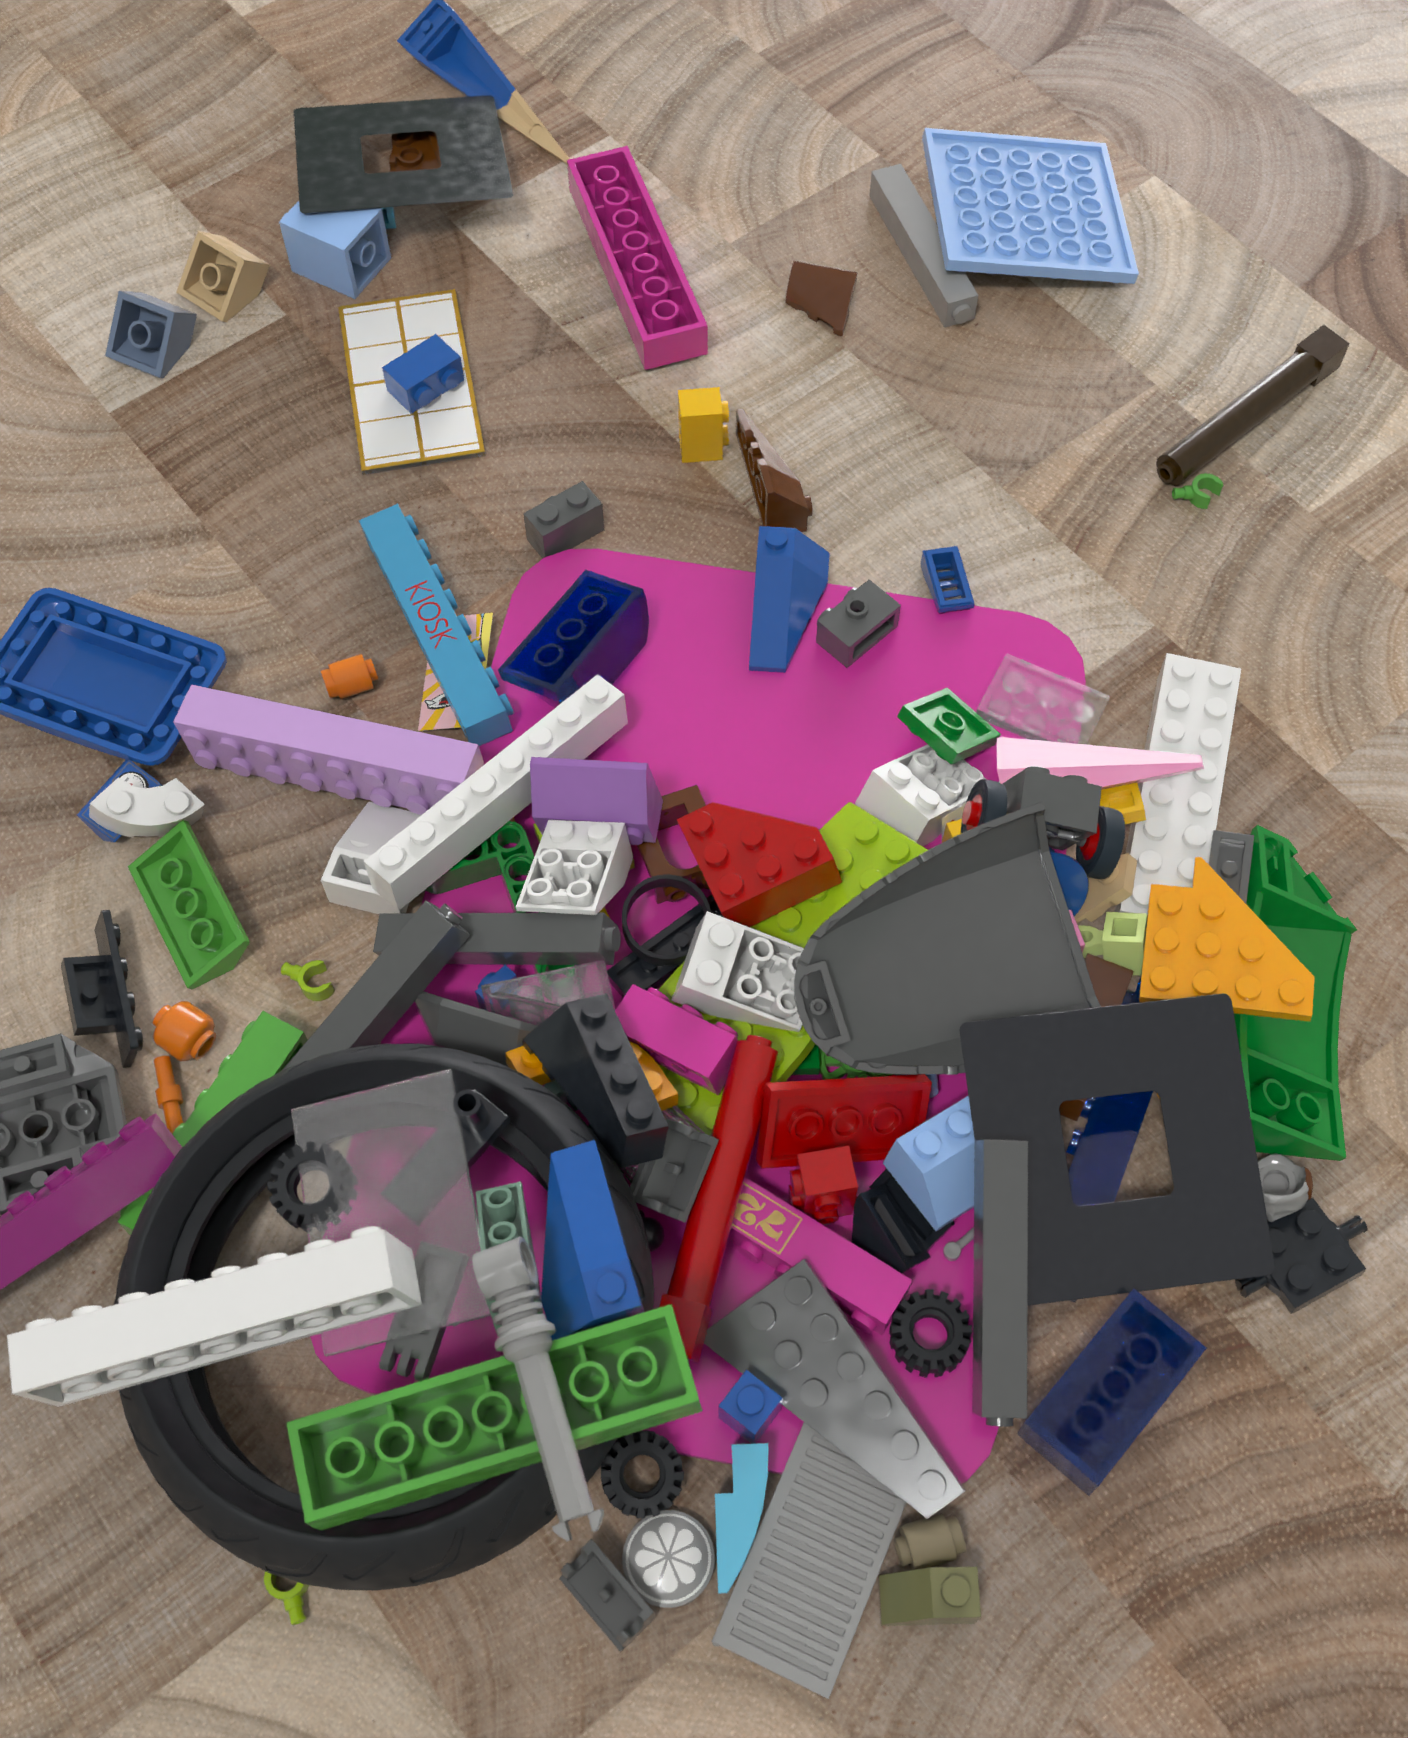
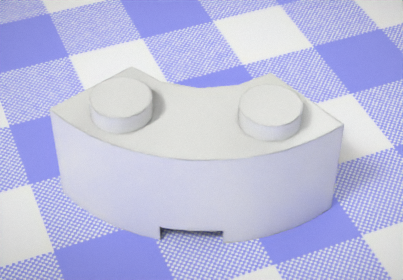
(145, 811)

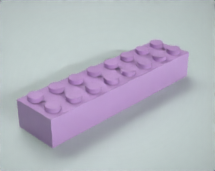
(323, 750)

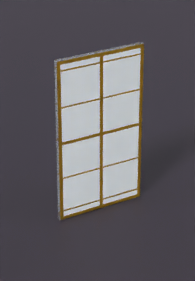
(385, 431)

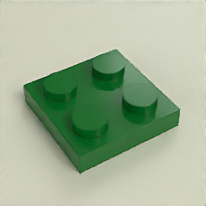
(948, 726)

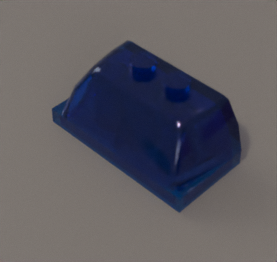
(586, 633)

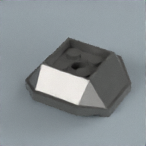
(55, 1087)

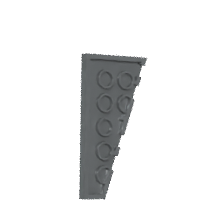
(827, 1376)

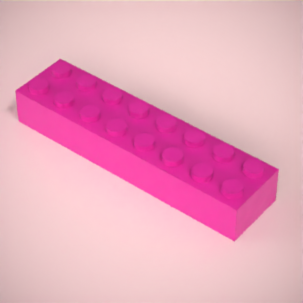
(637, 258)

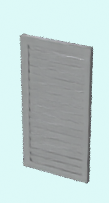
(811, 1566)

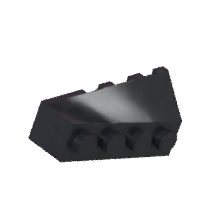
(602, 1078)

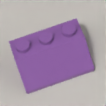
(596, 794)

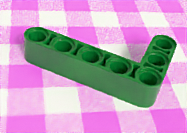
(495, 861)

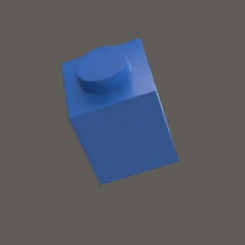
(750, 1407)

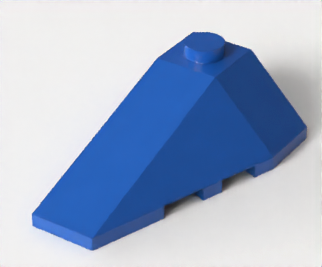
(786, 591)
(585, 1256)

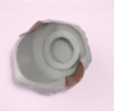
(1284, 1185)

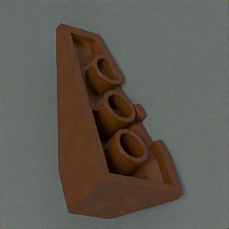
(772, 482)

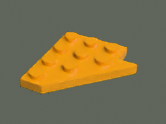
(1214, 944)

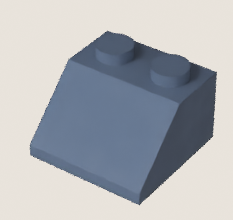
(149, 333)

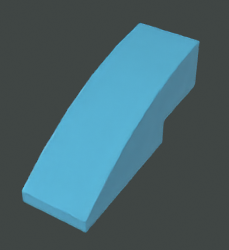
(740, 1511)

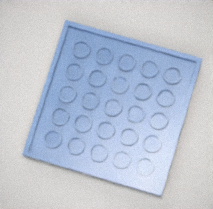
(1028, 206)

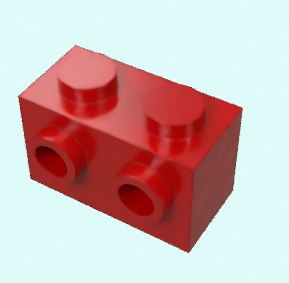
(824, 1184)

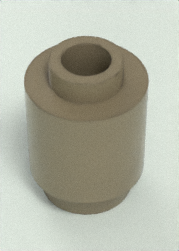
(930, 1542)

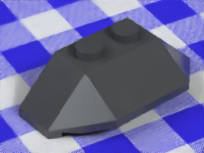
(470, 1028)

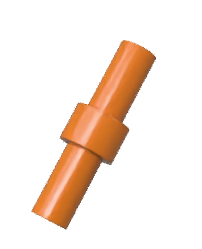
(169, 1093)

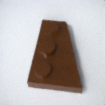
(414, 151)

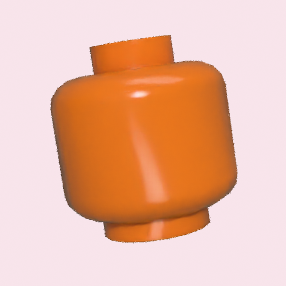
(184, 1031)

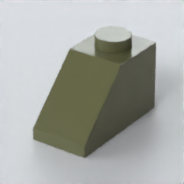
(930, 1596)

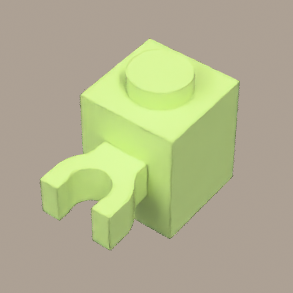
(1120, 940)

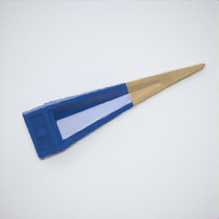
(455, 55)

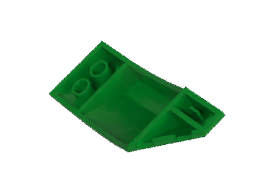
(1288, 1062)

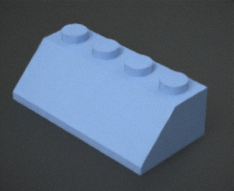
(937, 1164)

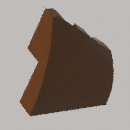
(821, 293)

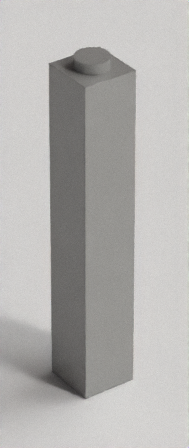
(920, 244)

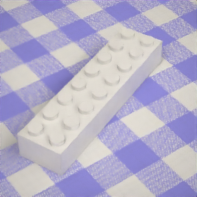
(1188, 716)
(213, 1318)

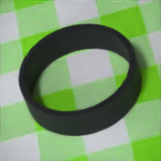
(641, 888)

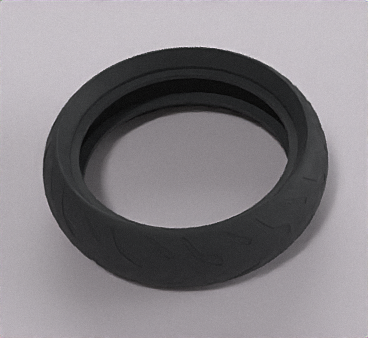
(182, 1239)

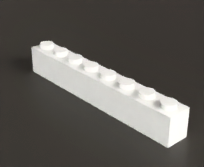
(492, 794)

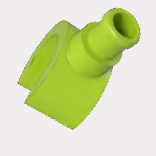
(304, 973)
(292, 1599)

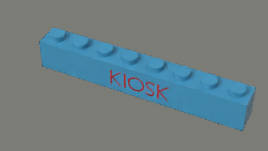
(436, 627)

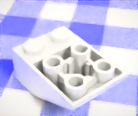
(917, 792)
(577, 867)
(346, 875)
(740, 974)

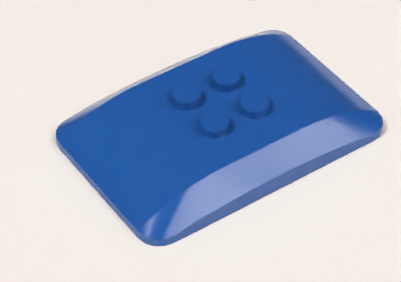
(101, 675)

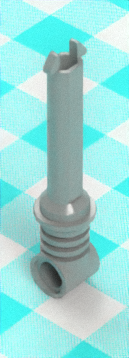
(507, 1276)

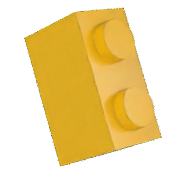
(701, 424)

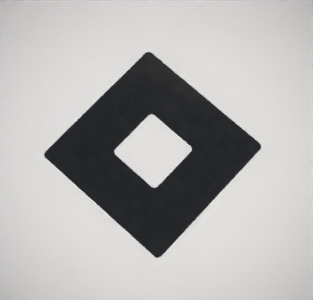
(332, 159)
(1188, 1055)

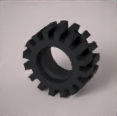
(285, 1189)
(920, 1358)
(662, 1494)

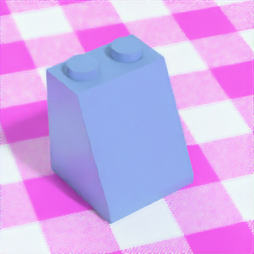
(336, 247)

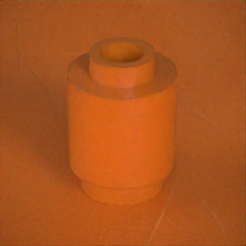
(349, 676)

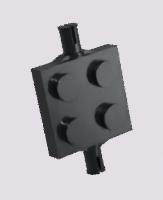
(1309, 1257)

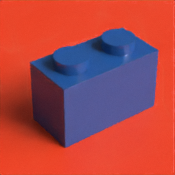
(423, 373)

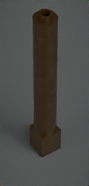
(1310, 364)

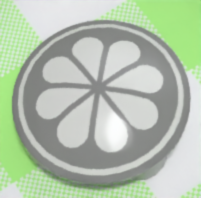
(668, 1559)

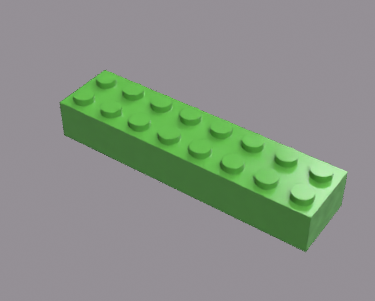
(478, 1423)

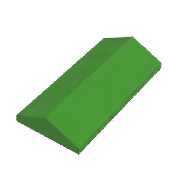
(189, 907)

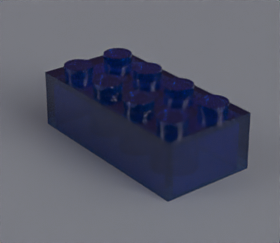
(1111, 1391)

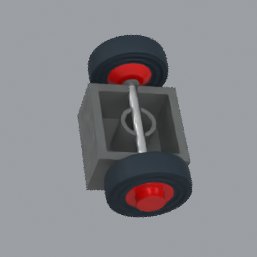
(1070, 814)

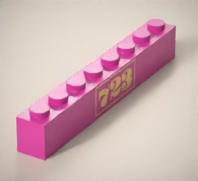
(784, 1236)

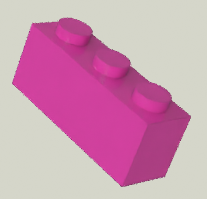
(678, 1037)

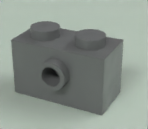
(564, 520)
(857, 623)

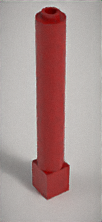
(719, 1192)

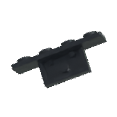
(99, 992)

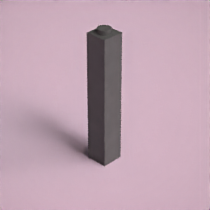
(522, 938)
(389, 983)
(1000, 1281)

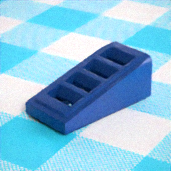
(949, 559)

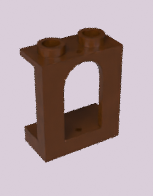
(673, 807)

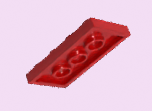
(839, 1113)

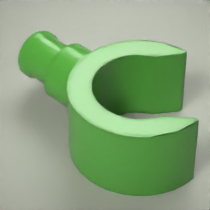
(1192, 492)

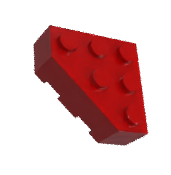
(757, 861)

